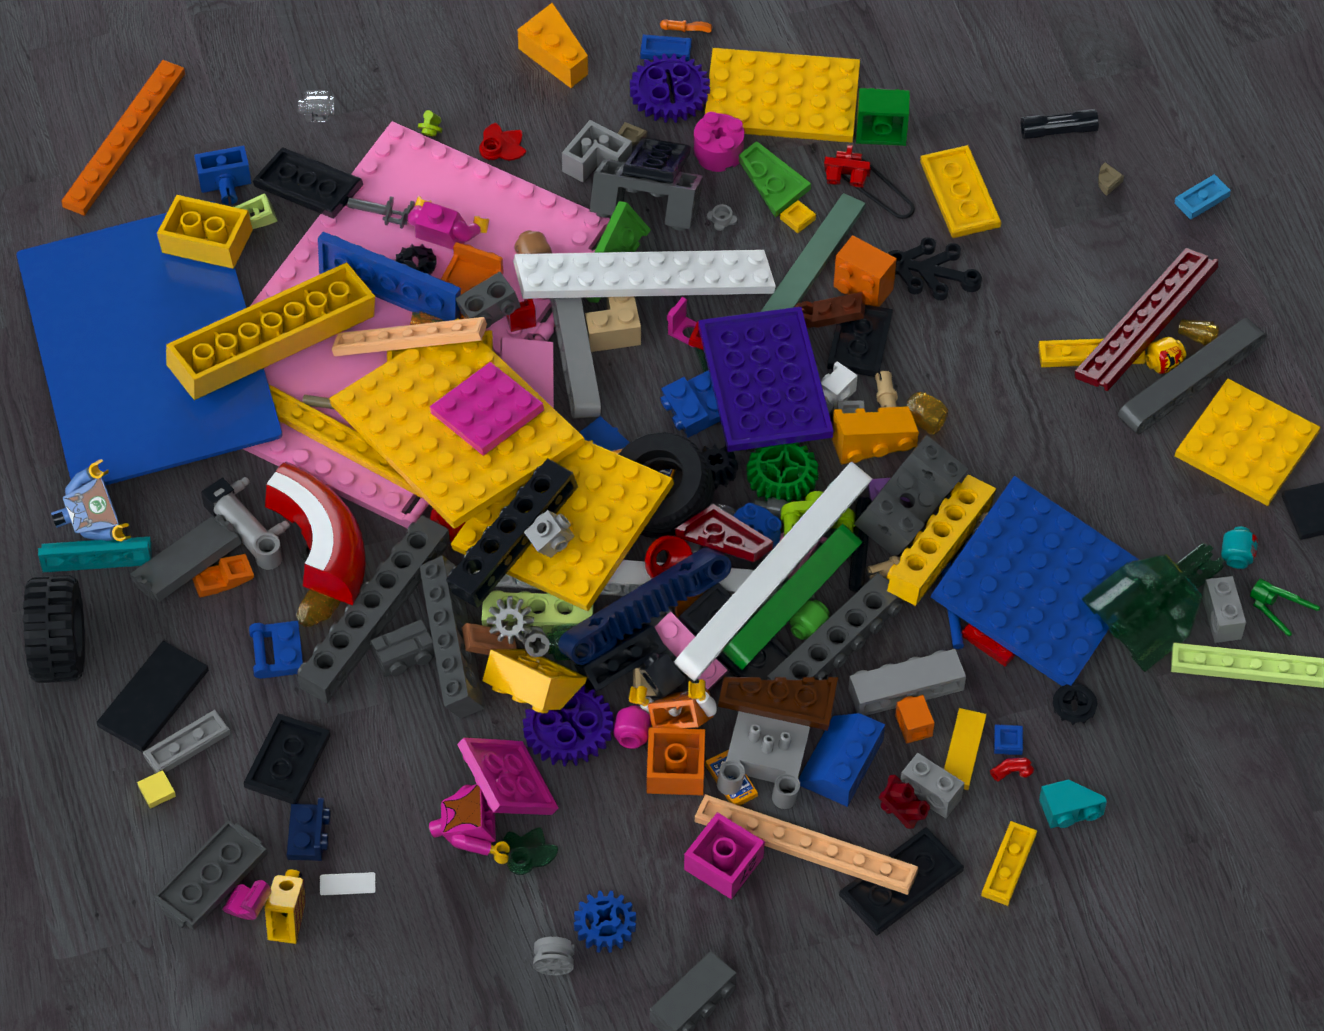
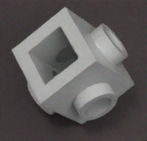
(549, 533)

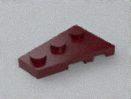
(724, 533)

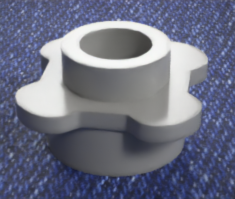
(721, 211)

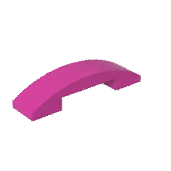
(248, 902)

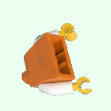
(679, 709)

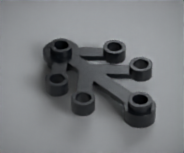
(930, 268)

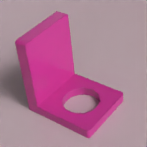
(678, 321)

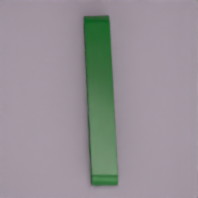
(792, 596)

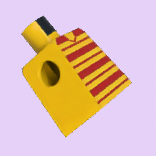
(289, 898)

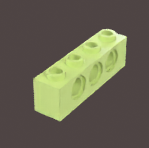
(547, 603)

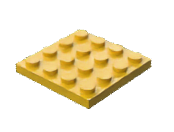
(1247, 442)

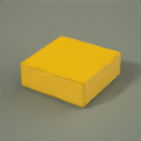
(798, 216)

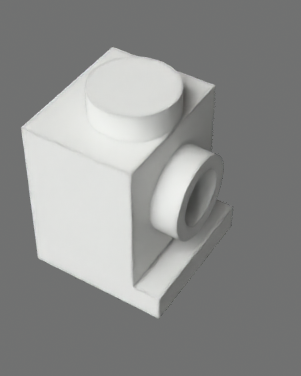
(839, 384)

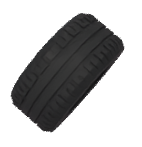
(697, 486)

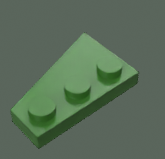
(773, 178)

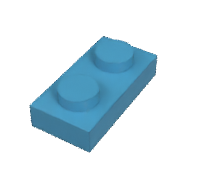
(1202, 196)

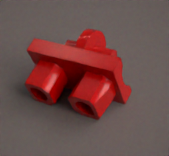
(847, 163)

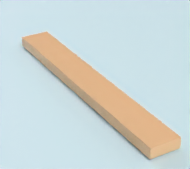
(814, 846)

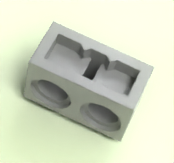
(1223, 609)
(933, 784)

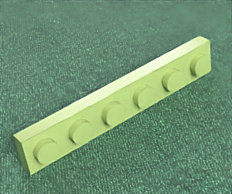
(1247, 665)

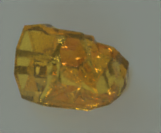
(927, 412)
(315, 608)

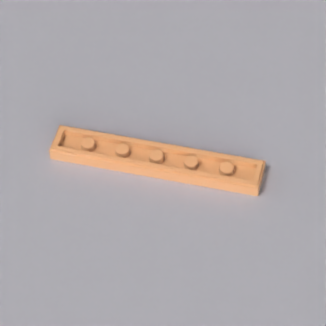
(409, 336)

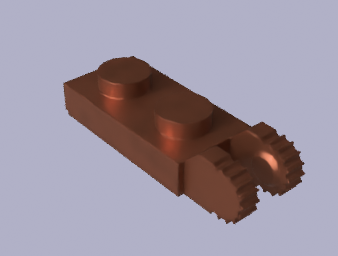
(833, 310)

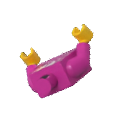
(443, 225)

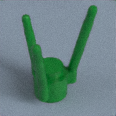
(1266, 593)

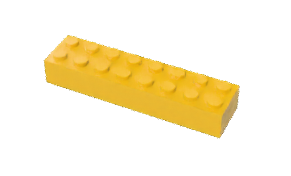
(270, 330)

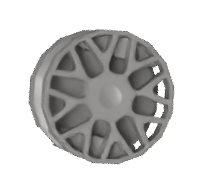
(553, 955)

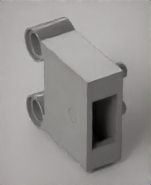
(765, 751)

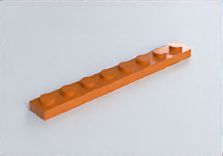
(123, 137)

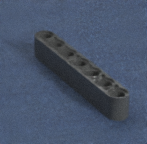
(1192, 376)

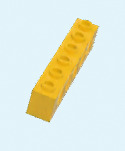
(940, 540)

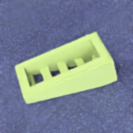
(260, 218)

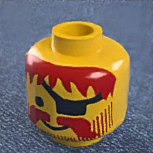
(1165, 355)

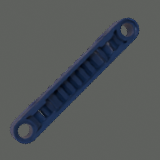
(701, 572)

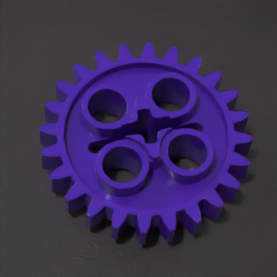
(687, 83)
(550, 739)

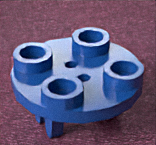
(761, 521)

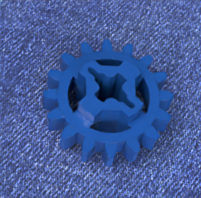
(607, 932)

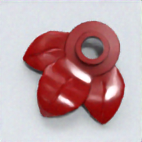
(501, 144)

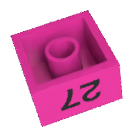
(724, 855)

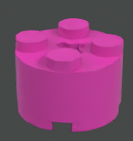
(718, 141)

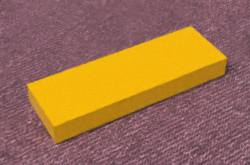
(965, 745)
(1009, 863)

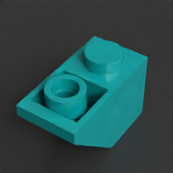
(1069, 803)

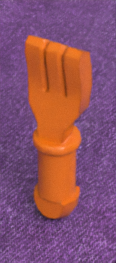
(682, 26)

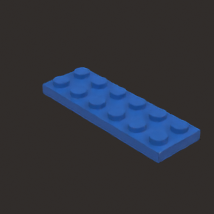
(390, 279)

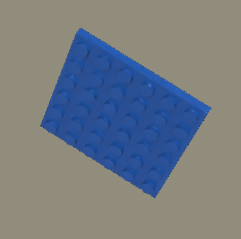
(1027, 581)

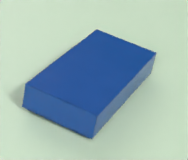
(658, 45)

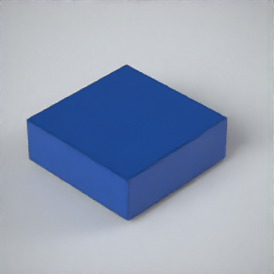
(1008, 739)

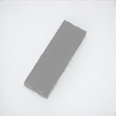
(186, 742)

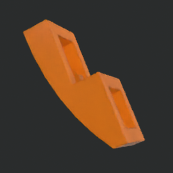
(226, 575)

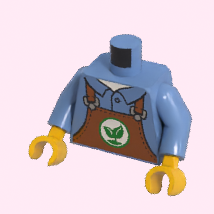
(90, 507)

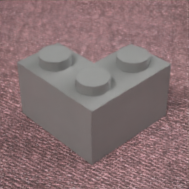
(591, 147)

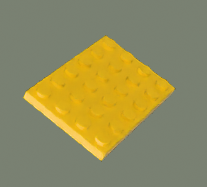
(785, 93)

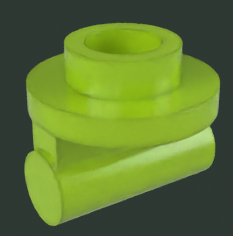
(430, 124)

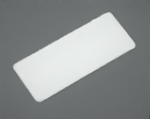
(347, 883)

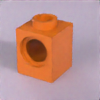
(914, 718)

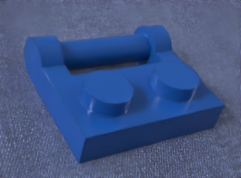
(285, 646)

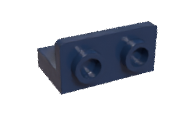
(306, 831)

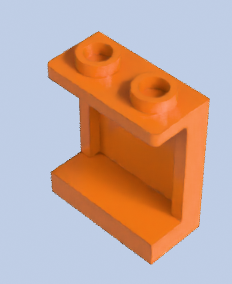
(471, 267)

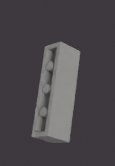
(926, 676)

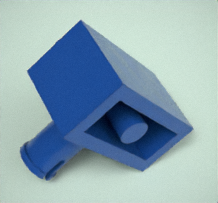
(223, 171)

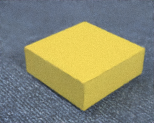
(156, 789)

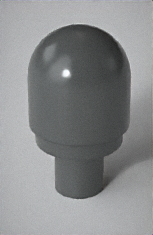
(772, 505)

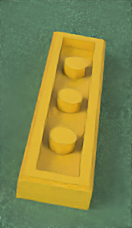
(1070, 352)

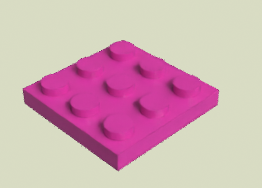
(486, 408)
(507, 776)

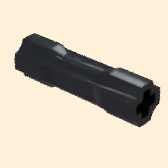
(1060, 123)

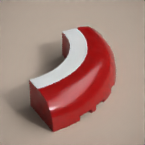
(328, 526)

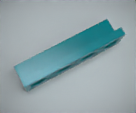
(95, 554)

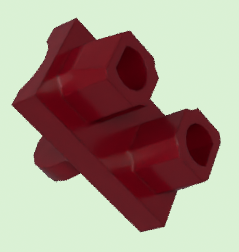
(902, 802)

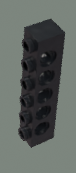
(510, 546)

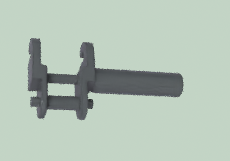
(383, 210)

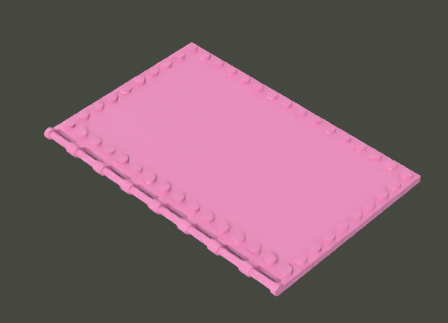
(407, 167)

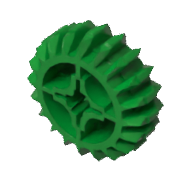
(797, 478)

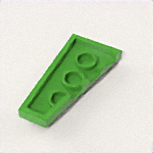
(621, 233)

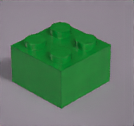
(882, 116)

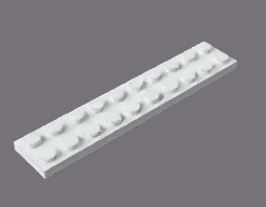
(643, 274)

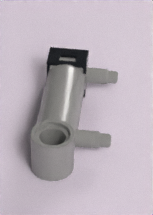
(221, 500)

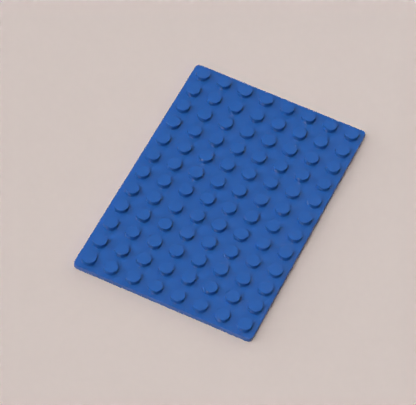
(102, 331)

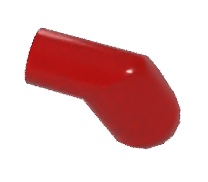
(1011, 765)

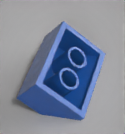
(843, 757)

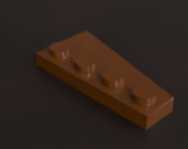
(793, 701)

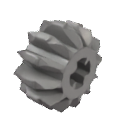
(501, 614)

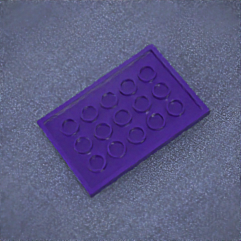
(765, 379)

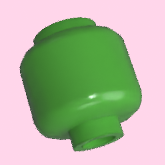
(808, 619)

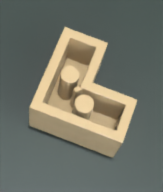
(614, 327)

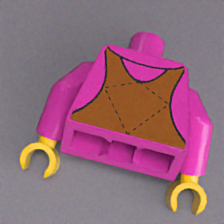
(469, 823)

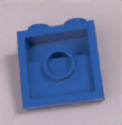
(691, 403)

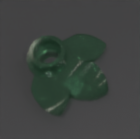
(530, 849)

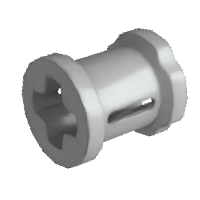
(541, 647)

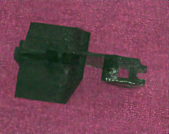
(1153, 602)

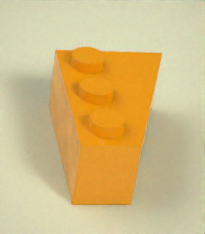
(554, 46)
(873, 433)

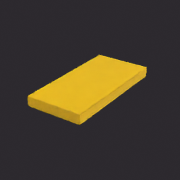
(960, 191)

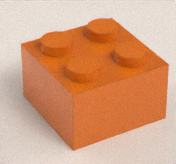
(865, 270)
(675, 761)

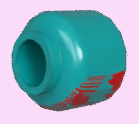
(1239, 547)

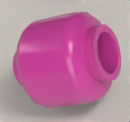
(632, 727)

